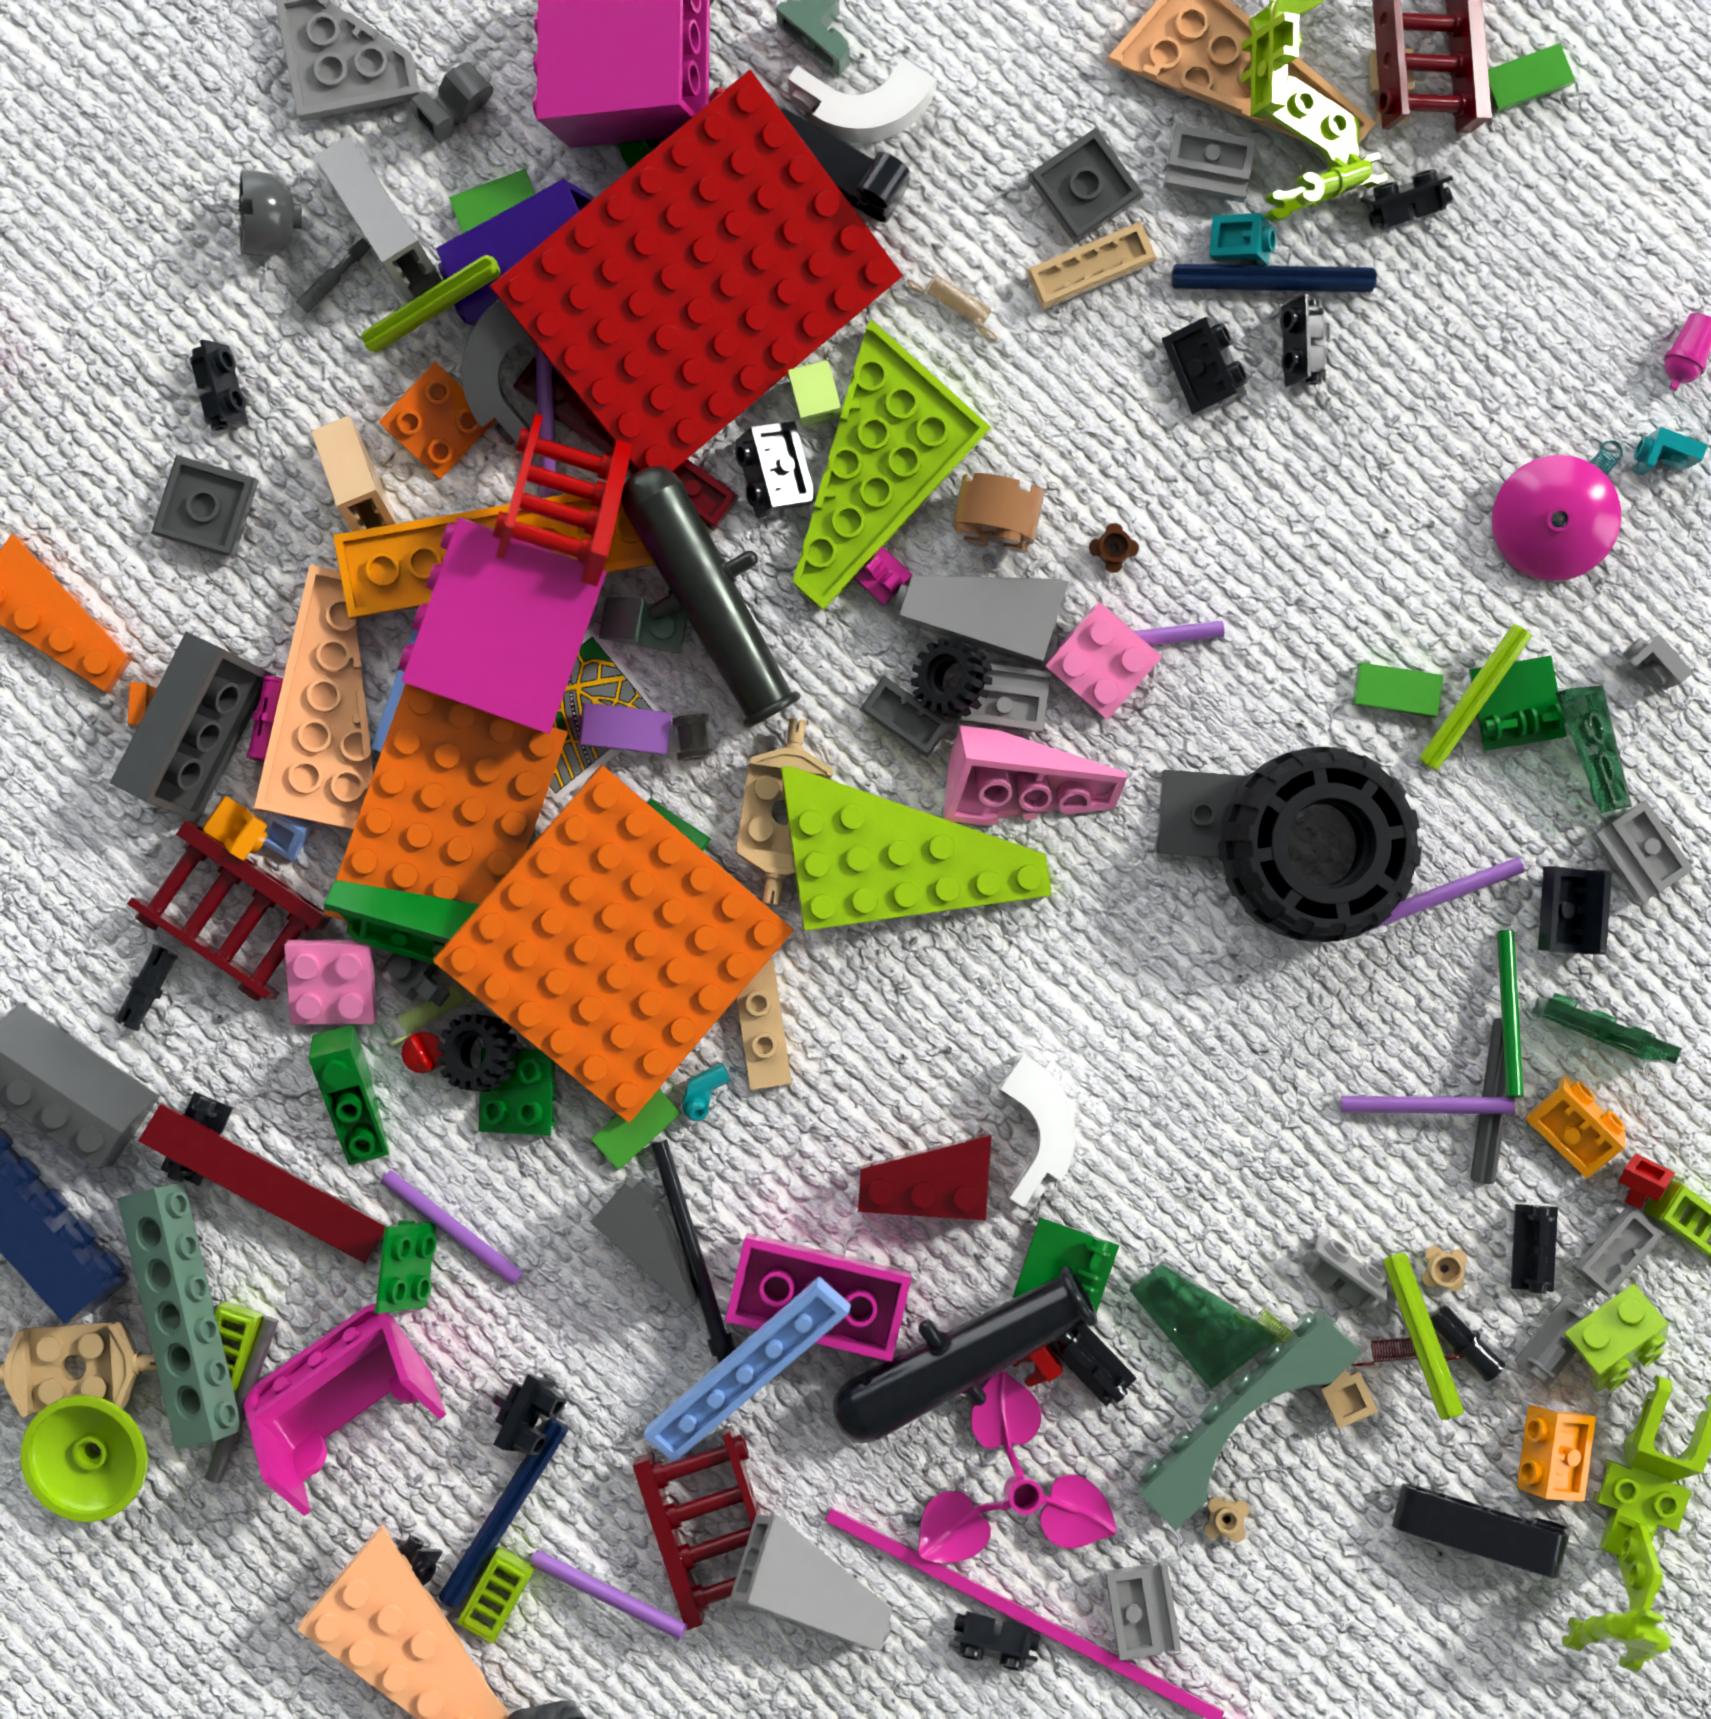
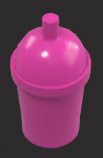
(1689, 351)

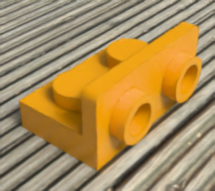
(1578, 1126)
(1556, 1453)

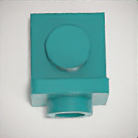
(1242, 238)
(1673, 449)

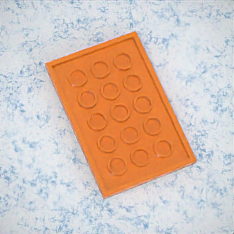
(449, 800)

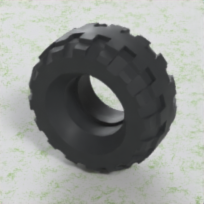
(1258, 856)

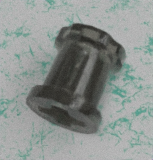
(693, 737)

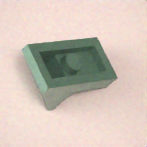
(808, 25)
(627, 622)

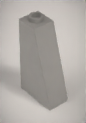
(378, 218)
(987, 612)
(805, 1587)

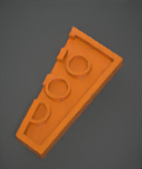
(53, 620)

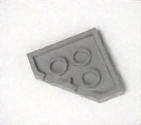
(341, 61)

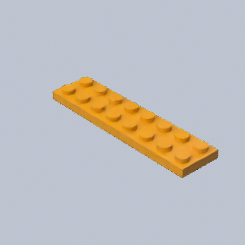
(390, 564)

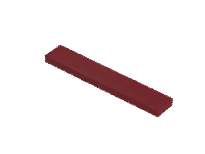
(706, 493)
(262, 1182)

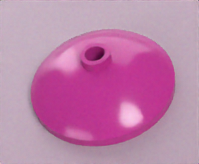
(1525, 511)

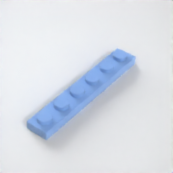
(747, 1369)

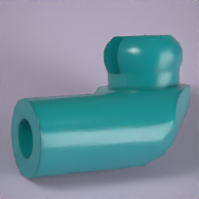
(699, 1091)

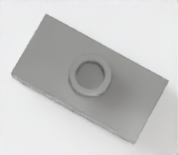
(1618, 1250)

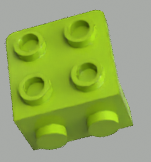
(1619, 1338)

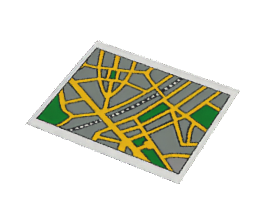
(594, 680)

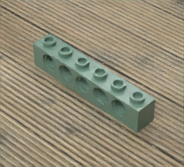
(180, 1315)

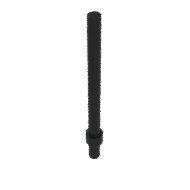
(720, 1342)

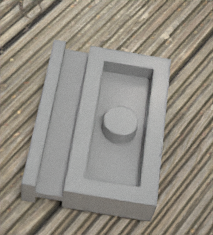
(1209, 163)
(1014, 699)
(1642, 852)
(1142, 1610)

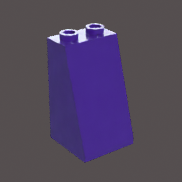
(509, 239)

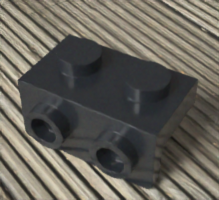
(1574, 910)

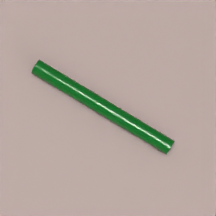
(1510, 1014)

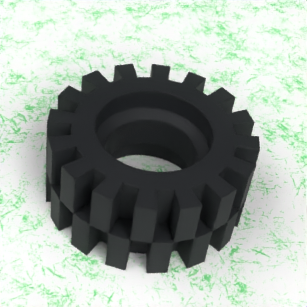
(932, 672)
(458, 1047)

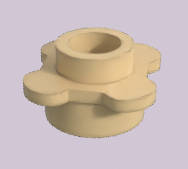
(1453, 1277)
(1217, 1510)

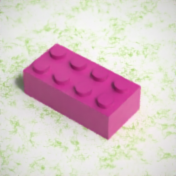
(777, 1271)

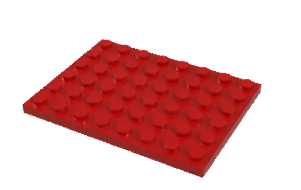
(698, 278)

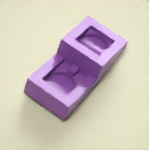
(624, 728)

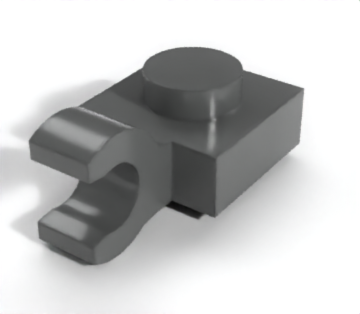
(413, 978)

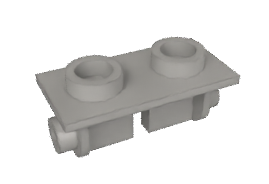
(1362, 1283)
(1548, 1348)

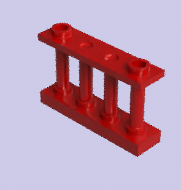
(597, 523)

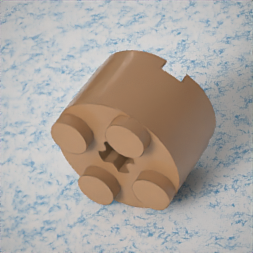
(997, 511)

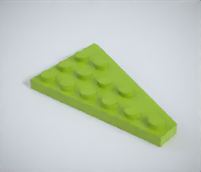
(889, 455)
(884, 860)

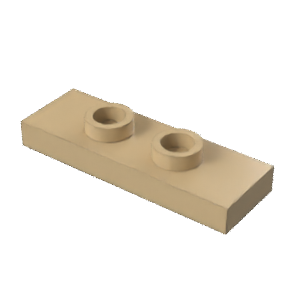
(1091, 265)
(764, 1031)

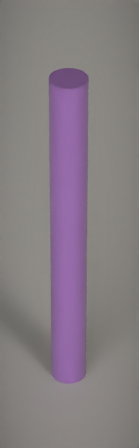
(545, 408)
(1179, 633)
(1456, 889)
(1427, 1104)
(451, 1227)
(608, 1594)

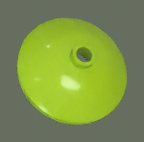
(69, 1473)

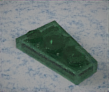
(1596, 744)
(1604, 1029)
(1200, 1324)

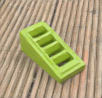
(1672, 1208)
(245, 1317)
(511, 1565)

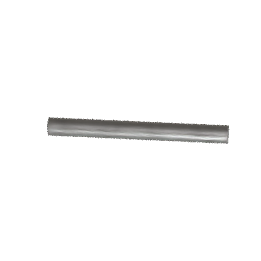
(248, 1380)

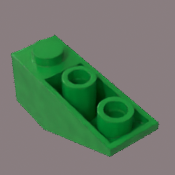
(348, 1093)

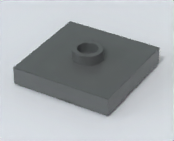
(1085, 185)
(205, 506)
(1193, 811)

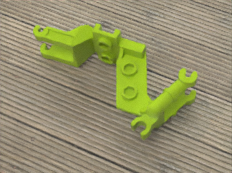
(1302, 110)
(1641, 1499)

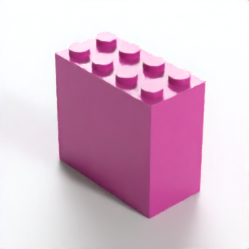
(620, 68)
(500, 627)

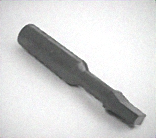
(331, 277)

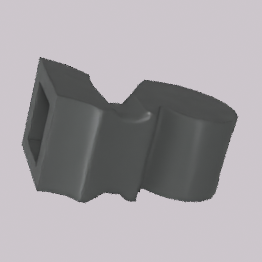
(459, 95)

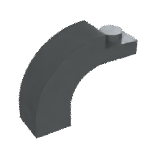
(485, 348)

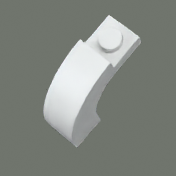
(867, 115)
(1054, 1125)

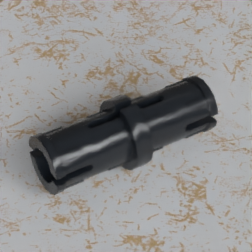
(146, 987)

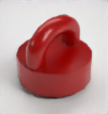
(421, 1052)

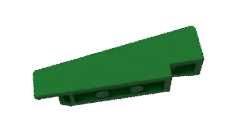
(397, 919)

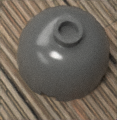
(266, 213)

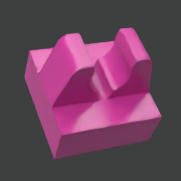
(883, 576)

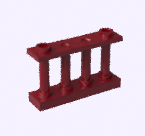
(1465, 63)
(233, 870)
(667, 1518)

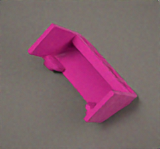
(326, 1389)

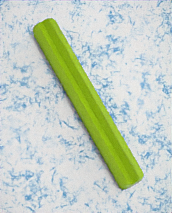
(431, 303)
(1475, 697)
(1423, 1336)

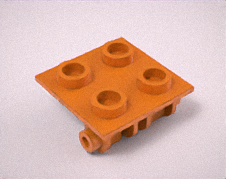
(434, 421)

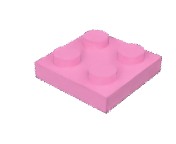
(1103, 660)
(330, 982)

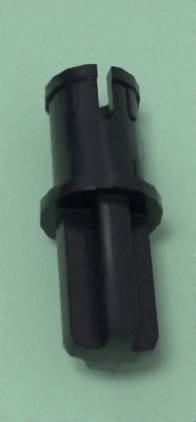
(1467, 1343)

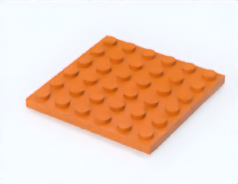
(613, 944)

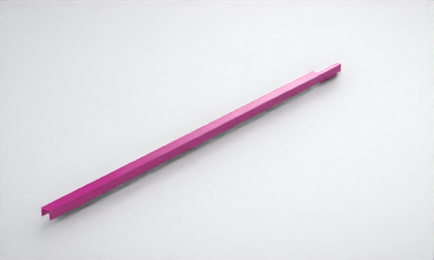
(1024, 1615)

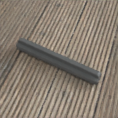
(1490, 1125)

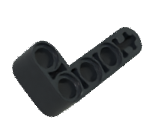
(867, 183)
(1496, 1535)

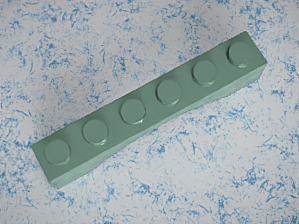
(1310, 1356)

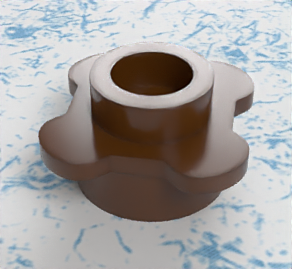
(1113, 535)

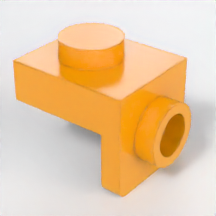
(236, 827)

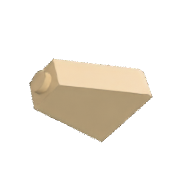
(352, 476)

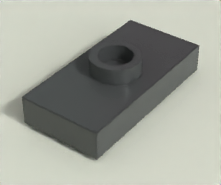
(905, 717)

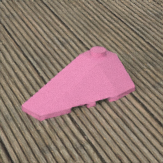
(1011, 776)

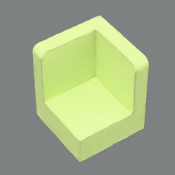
(814, 393)

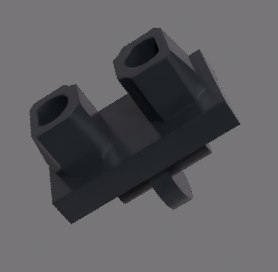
(521, 1412)

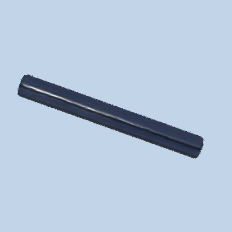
(1273, 278)
(501, 1517)

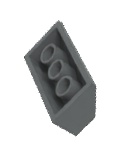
(190, 728)
(68, 1088)

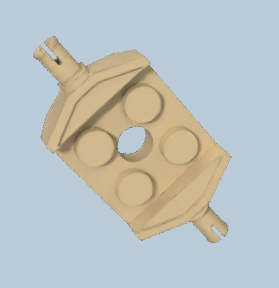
(760, 837)
(38, 1358)

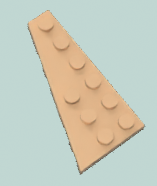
(1199, 54)
(320, 732)
(397, 1637)

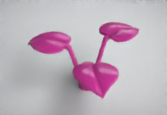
(1072, 1514)

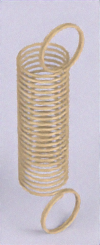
(938, 292)

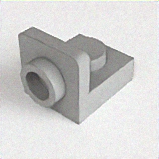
(1661, 661)

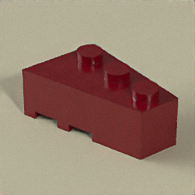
(930, 1182)

